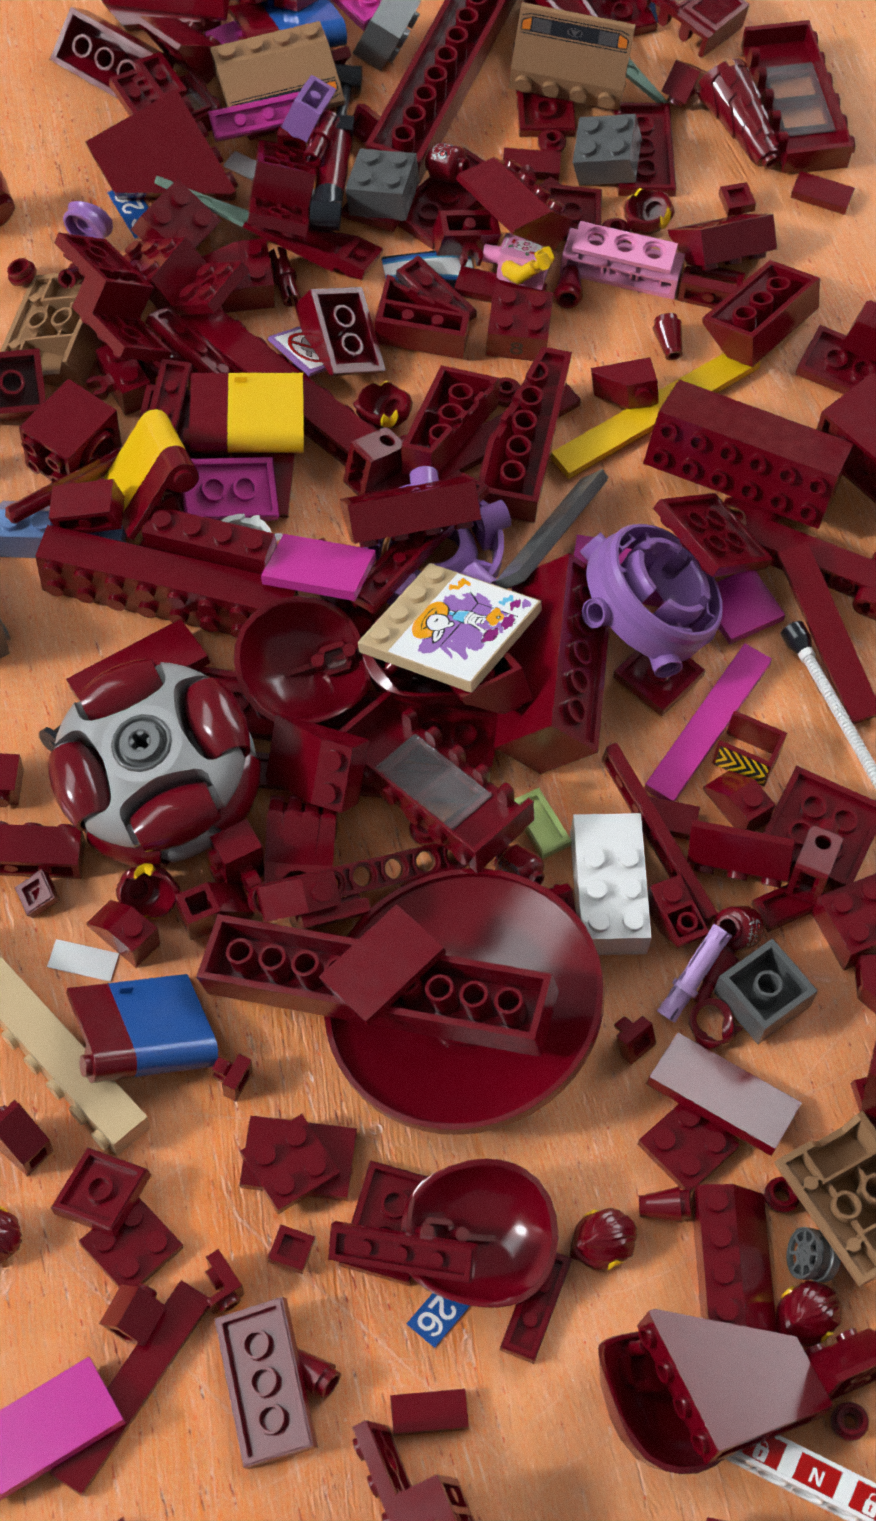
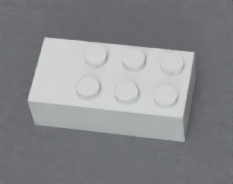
(611, 881)

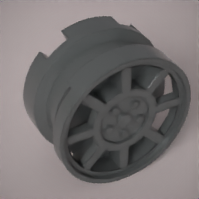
(813, 1254)

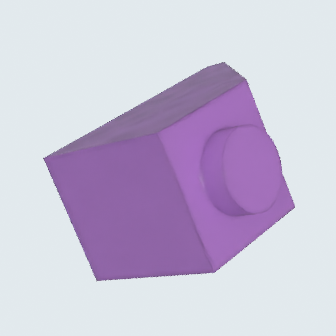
(308, 108)

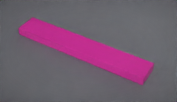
(708, 724)

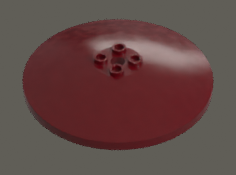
(468, 1086)

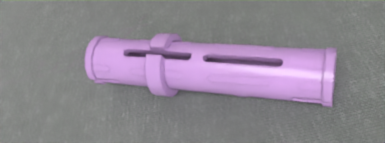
(691, 977)

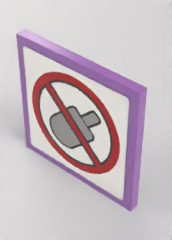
(298, 350)

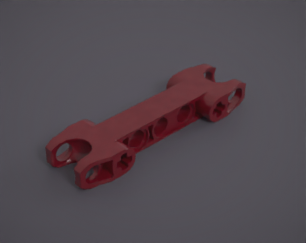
(841, 568)

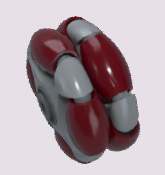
(154, 762)

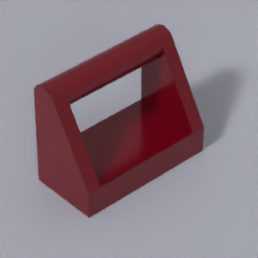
(706, 291)

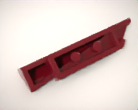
(186, 10)

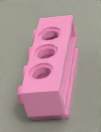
(621, 263)

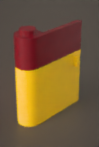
(245, 413)
(148, 466)

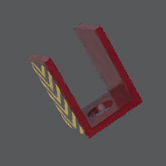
(756, 734)

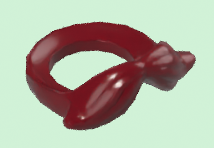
(728, 1026)

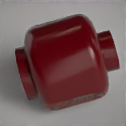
(521, 861)

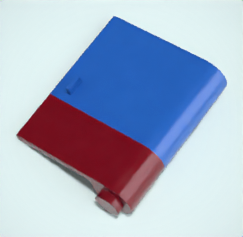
(266, 18)
(142, 1028)

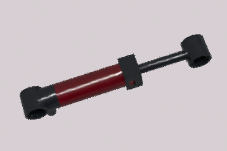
(332, 171)

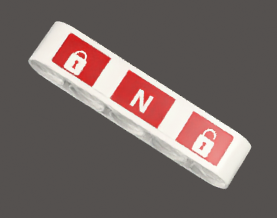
(811, 1478)

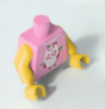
(520, 261)

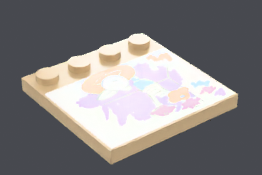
(450, 627)

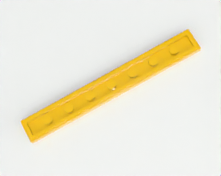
(636, 422)

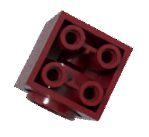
(69, 432)

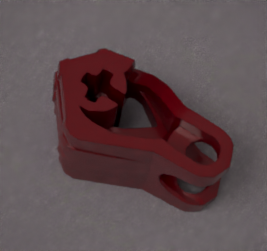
(298, 838)

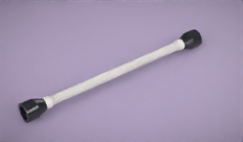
(799, 641)

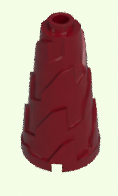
(737, 105)

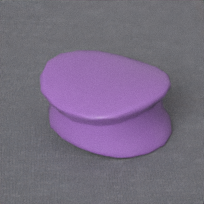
(87, 220)

